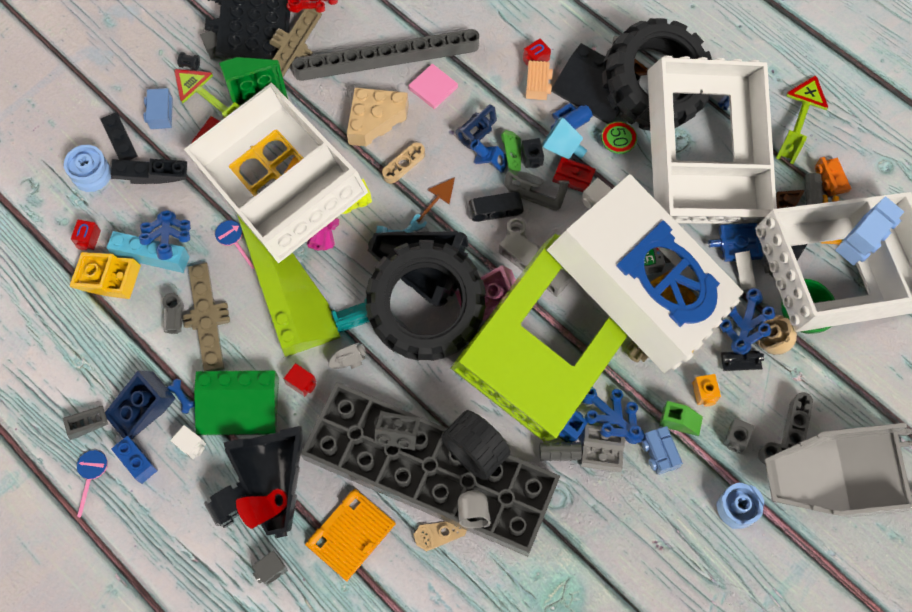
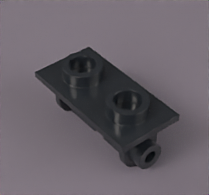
(736, 362)

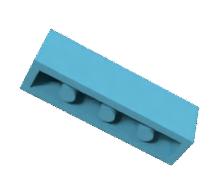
(129, 246)

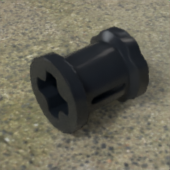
(188, 61)

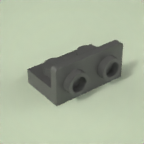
(397, 430)

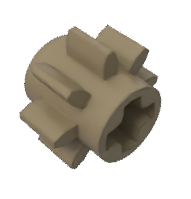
(635, 352)

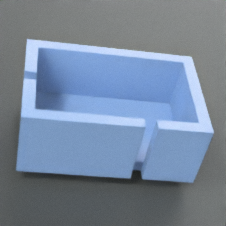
(870, 231)

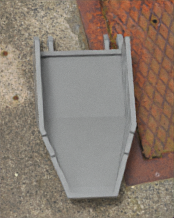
(844, 472)

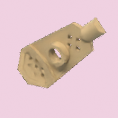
(434, 535)

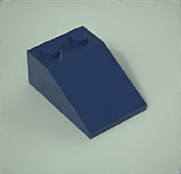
(139, 404)

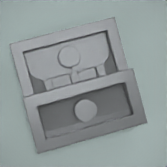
(602, 451)

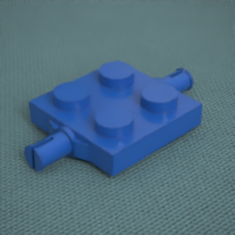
(737, 239)

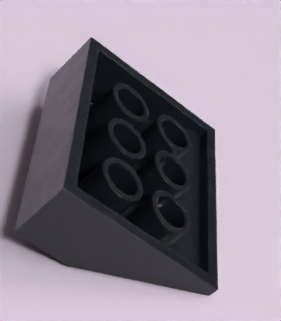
(583, 83)

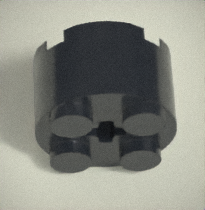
(223, 505)

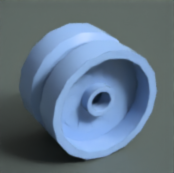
(87, 168)

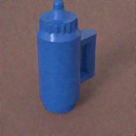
(577, 116)

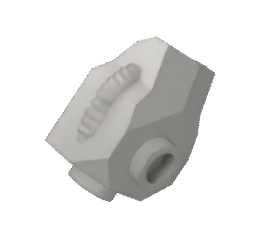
(348, 356)

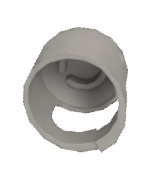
(472, 505)

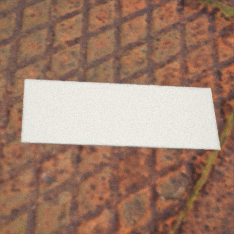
(745, 270)

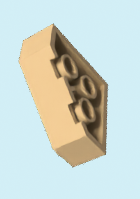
(375, 114)

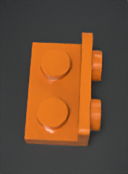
(832, 176)

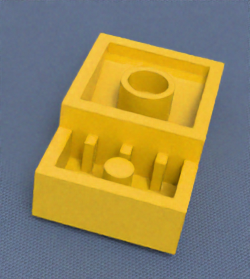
(105, 275)

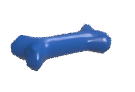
(176, 388)

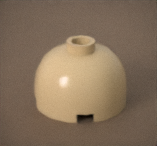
(781, 338)

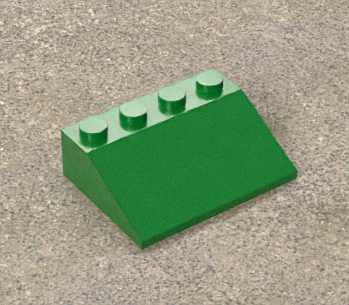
(249, 76)
(236, 402)

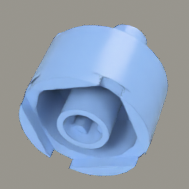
(734, 515)

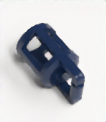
(481, 122)

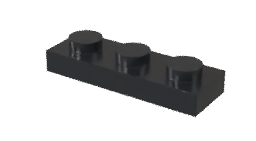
(118, 137)

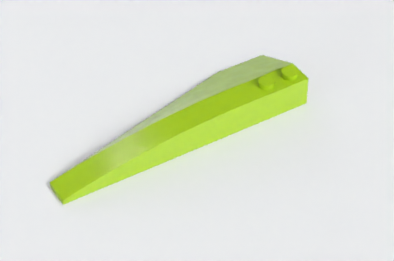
(294, 301)

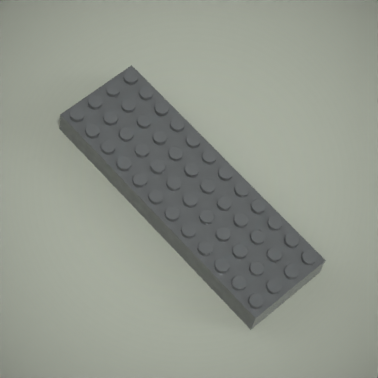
(429, 474)

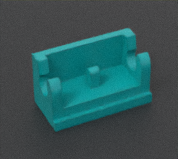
(351, 317)

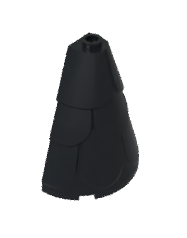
(428, 282)
(268, 465)

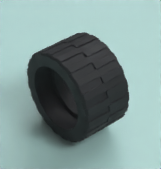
(476, 444)

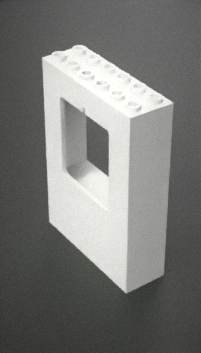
(714, 189)
(884, 273)

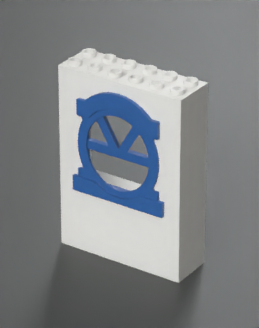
(607, 259)

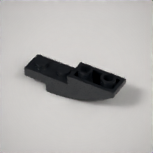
(152, 172)

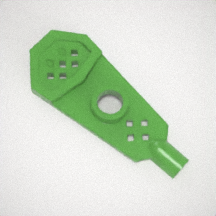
(512, 145)

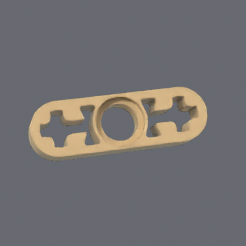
(402, 170)

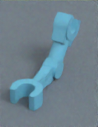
(413, 226)

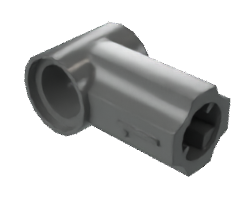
(172, 315)

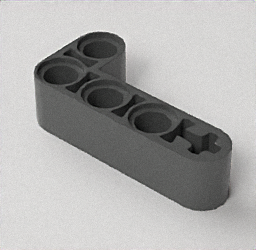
(791, 428)

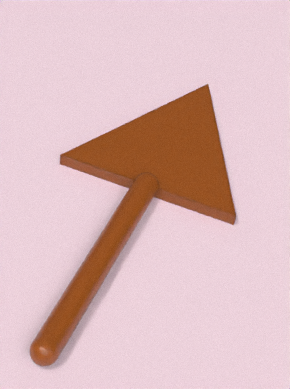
(441, 191)

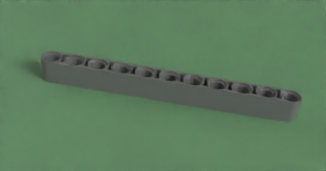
(385, 54)

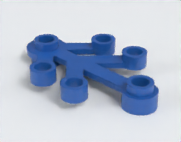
(165, 219)
(748, 324)
(614, 416)

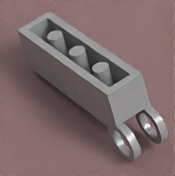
(521, 251)

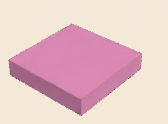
(433, 86)

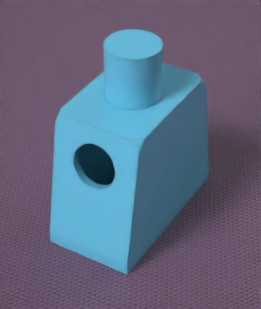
(564, 140)

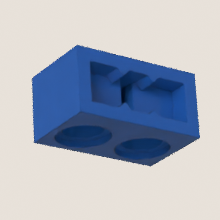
(134, 459)

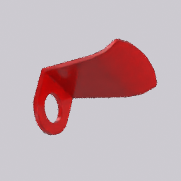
(258, 509)

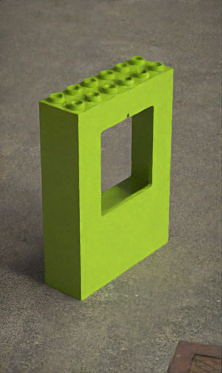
(524, 372)

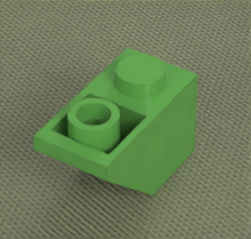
(681, 418)

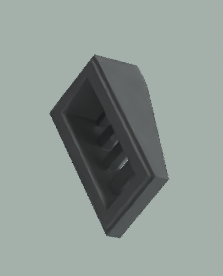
(76, 418)

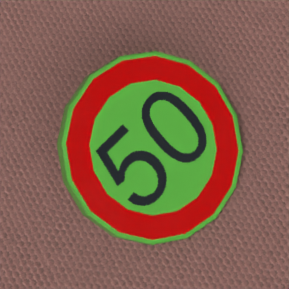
(619, 137)

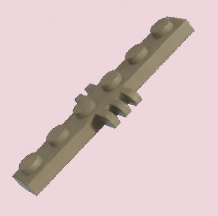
(293, 44)
(206, 317)

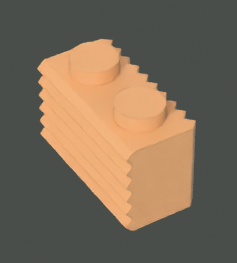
(538, 79)

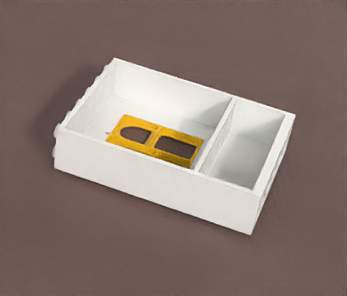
(298, 200)

